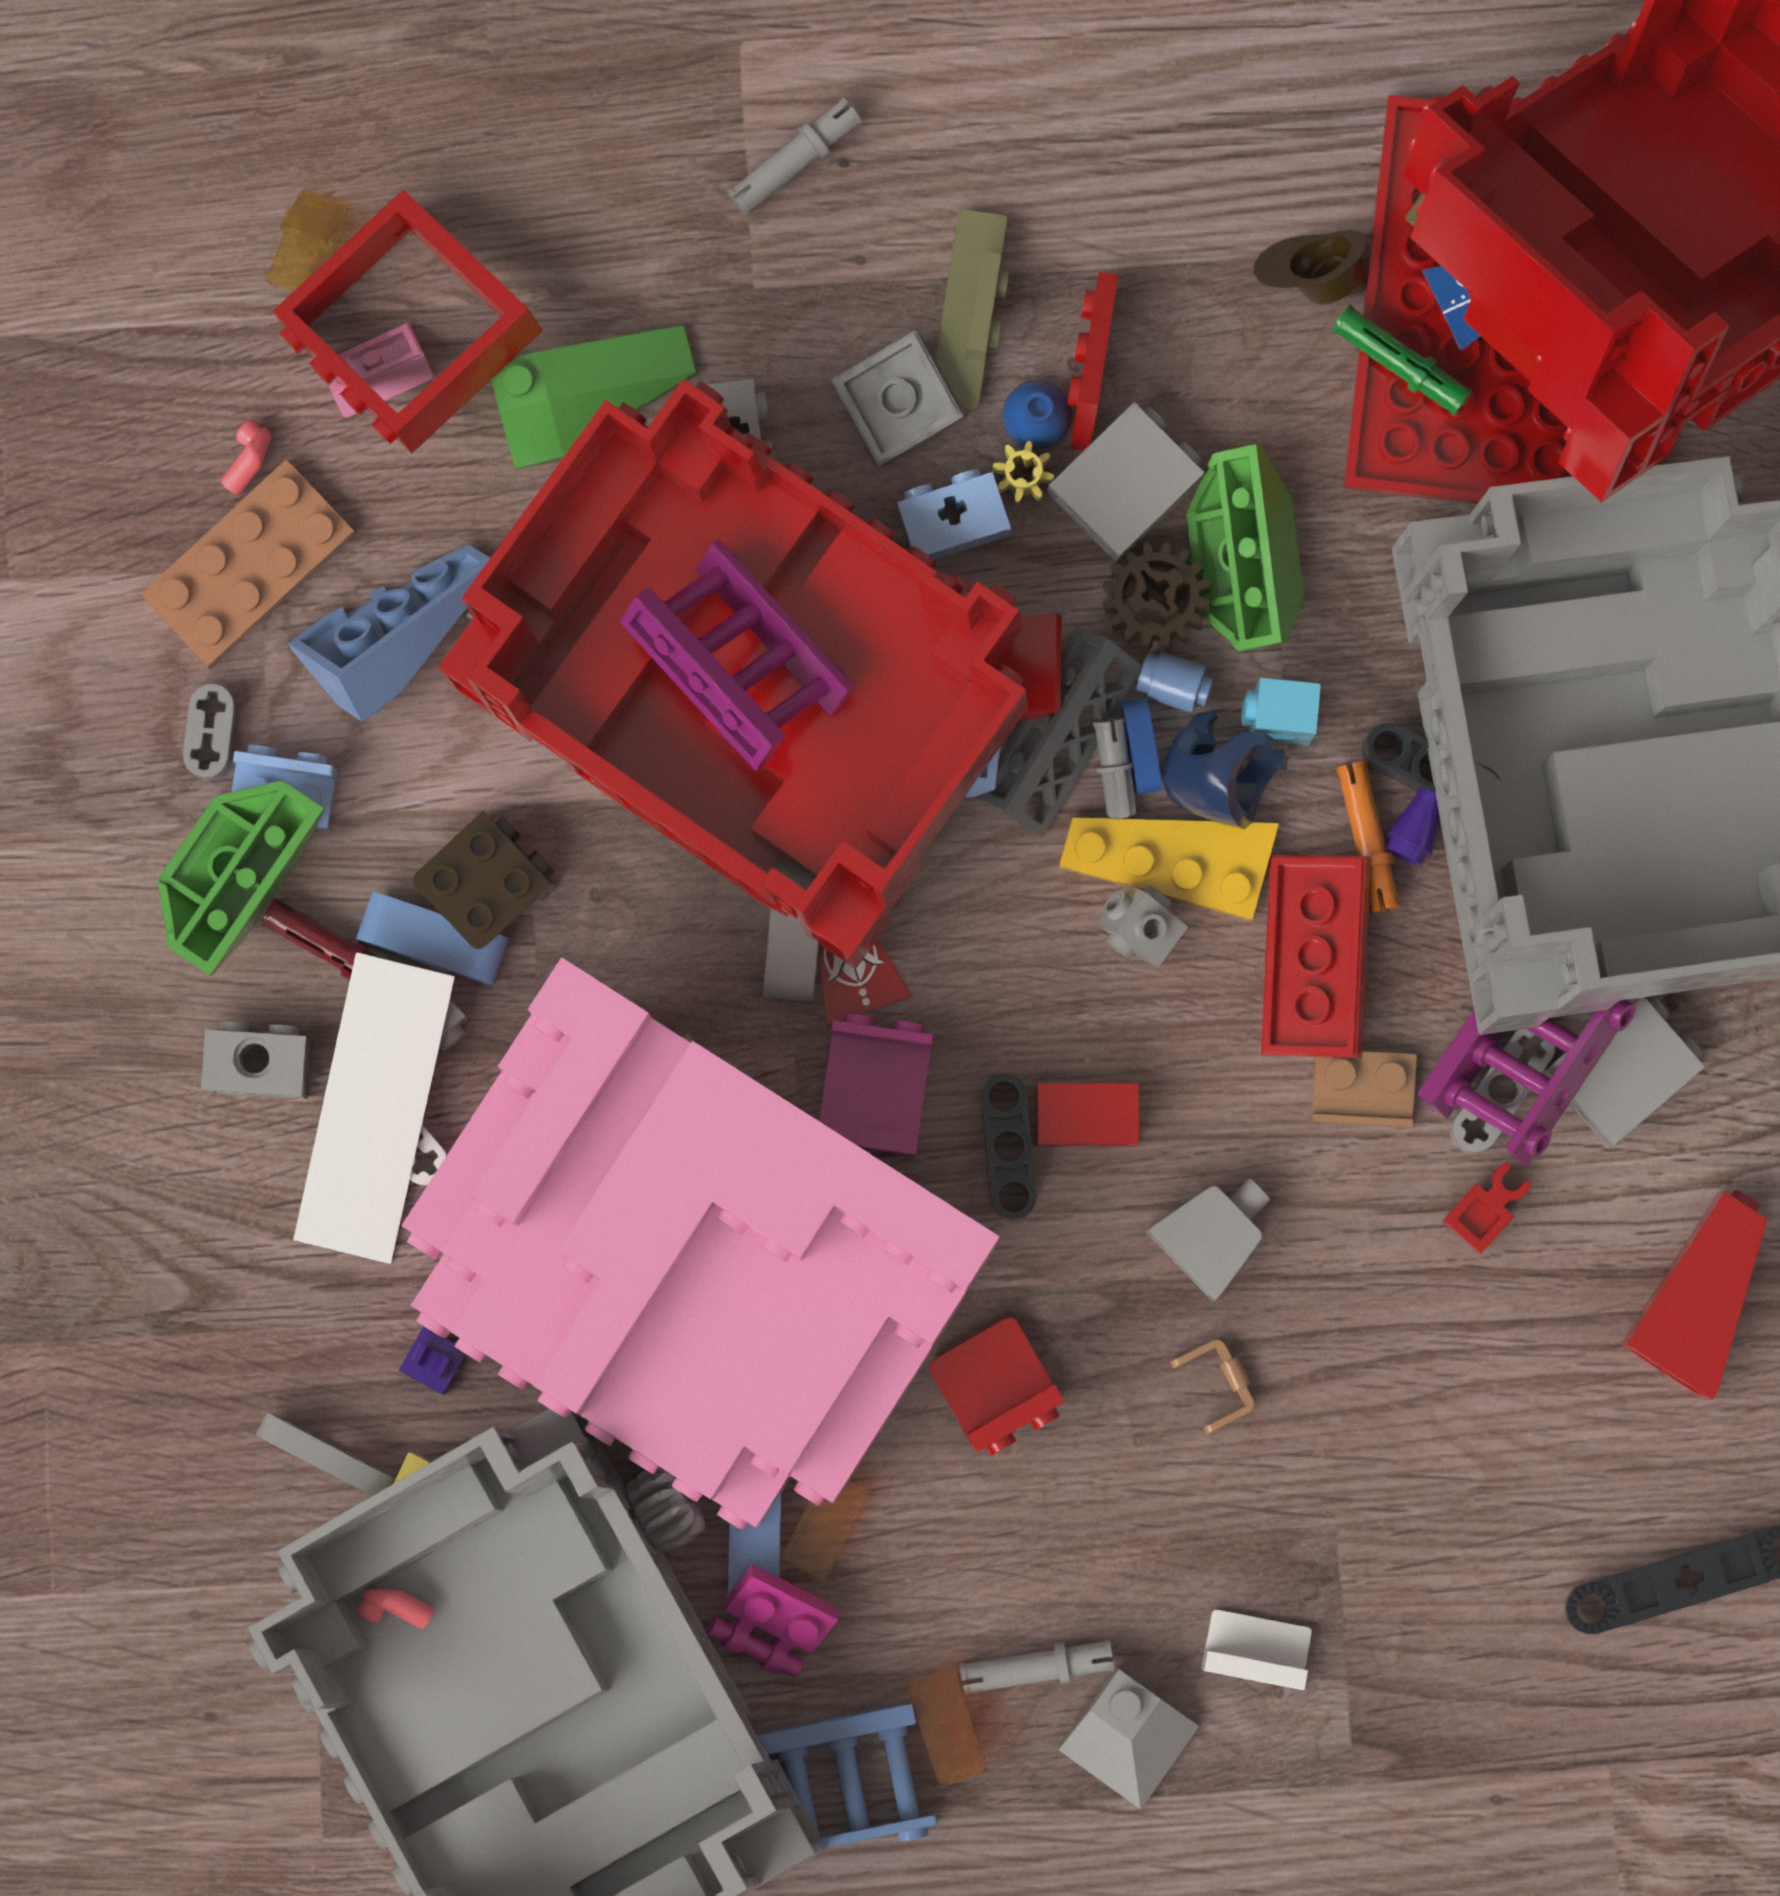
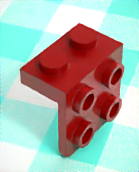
(996, 1386)

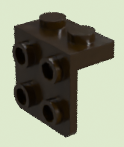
(484, 879)

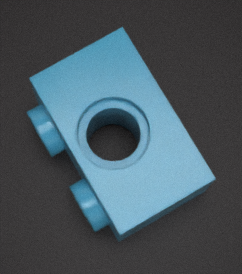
(1283, 710)

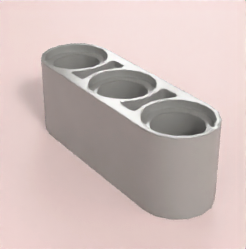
(790, 951)

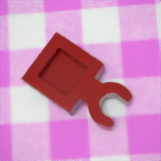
(1482, 1213)

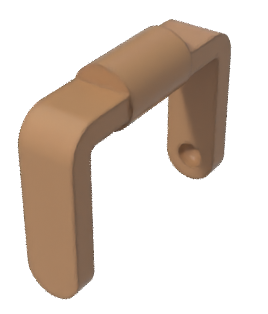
(1235, 1375)

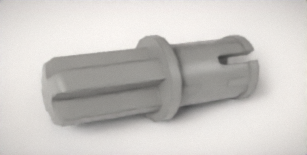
(1115, 767)

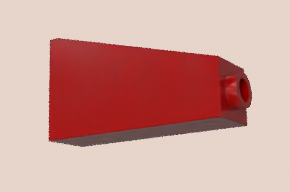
(1699, 1300)

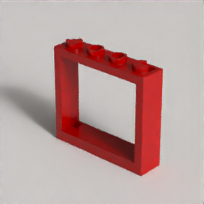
(461, 378)

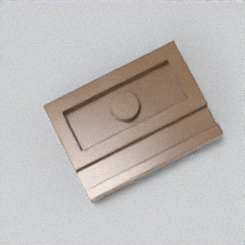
(1365, 1089)

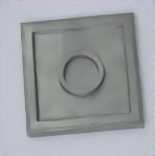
(899, 398)

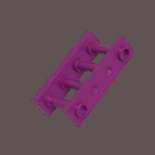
(707, 683)
(1452, 1077)

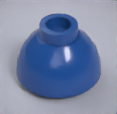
(1037, 414)

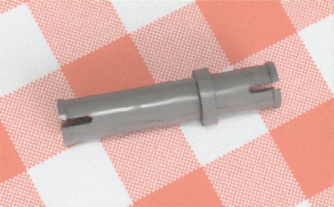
(795, 156)
(1037, 1666)

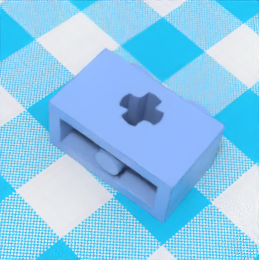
(979, 524)

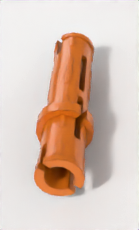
(1369, 835)

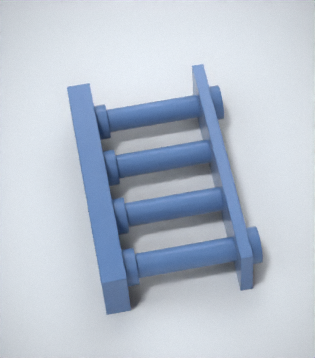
(841, 1737)

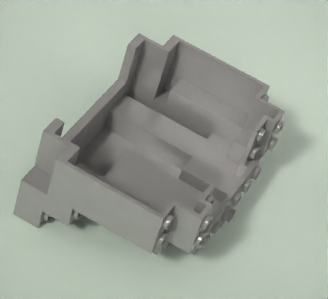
(1632, 710)
(556, 1706)

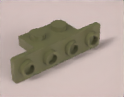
(969, 303)

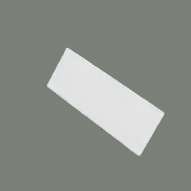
(373, 1107)

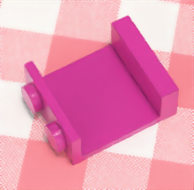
(876, 1083)

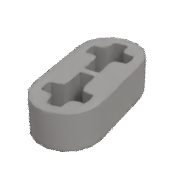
(197, 731)

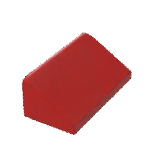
(1037, 660)

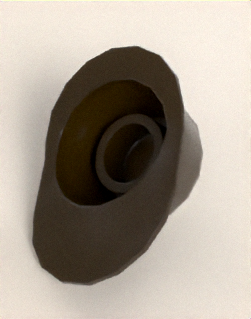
(1318, 265)

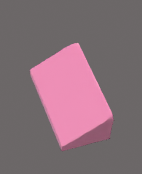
(387, 364)

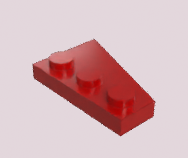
(1091, 351)

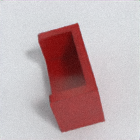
(1087, 1114)

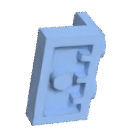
(306, 774)

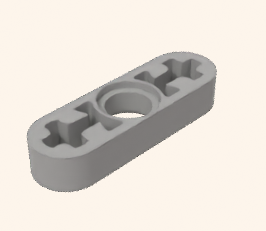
(1512, 1047)
(324, 1455)

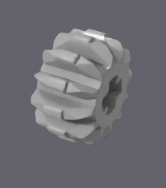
(663, 1511)

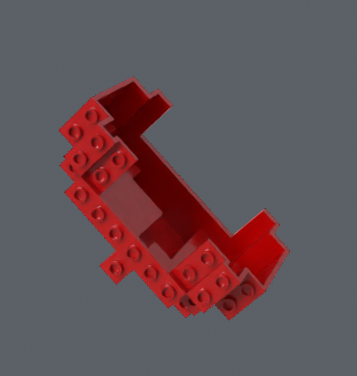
(1621, 228)
(844, 792)

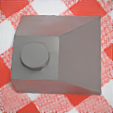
(1128, 1737)

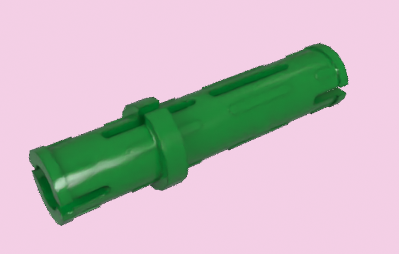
(1402, 360)

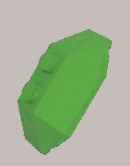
(1248, 548)
(233, 869)

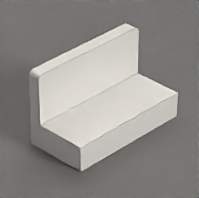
(1257, 1649)

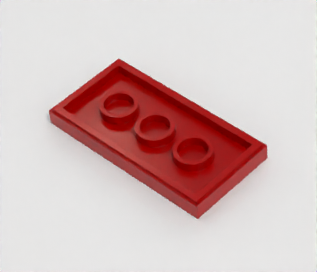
(1316, 956)

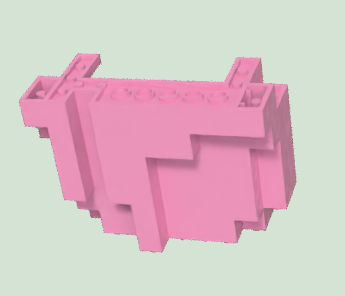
(685, 1256)

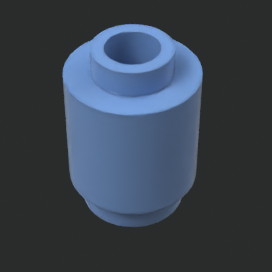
(1175, 681)

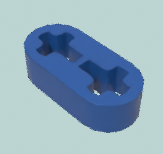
(1141, 746)

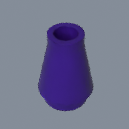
(1416, 829)

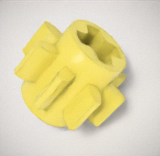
(1026, 459)

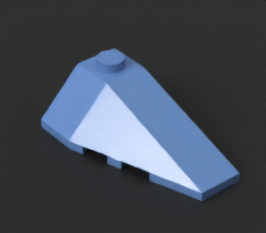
(379, 647)

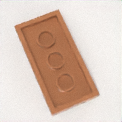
(248, 564)

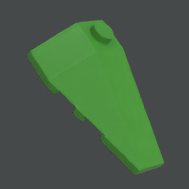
(557, 391)

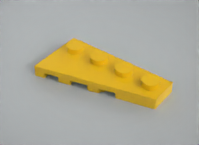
(1181, 859)

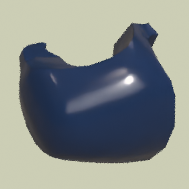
(1207, 780)

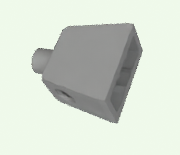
(1212, 1235)

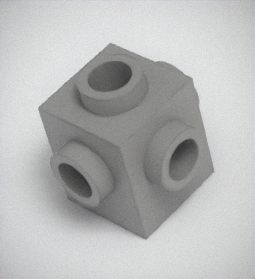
(1141, 924)

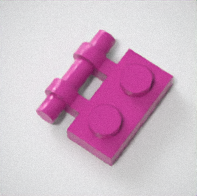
(779, 1609)

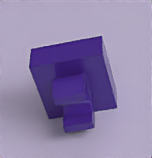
(433, 1361)

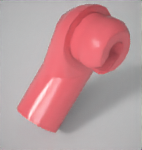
(251, 458)
(396, 1602)

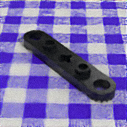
(1652, 1589)

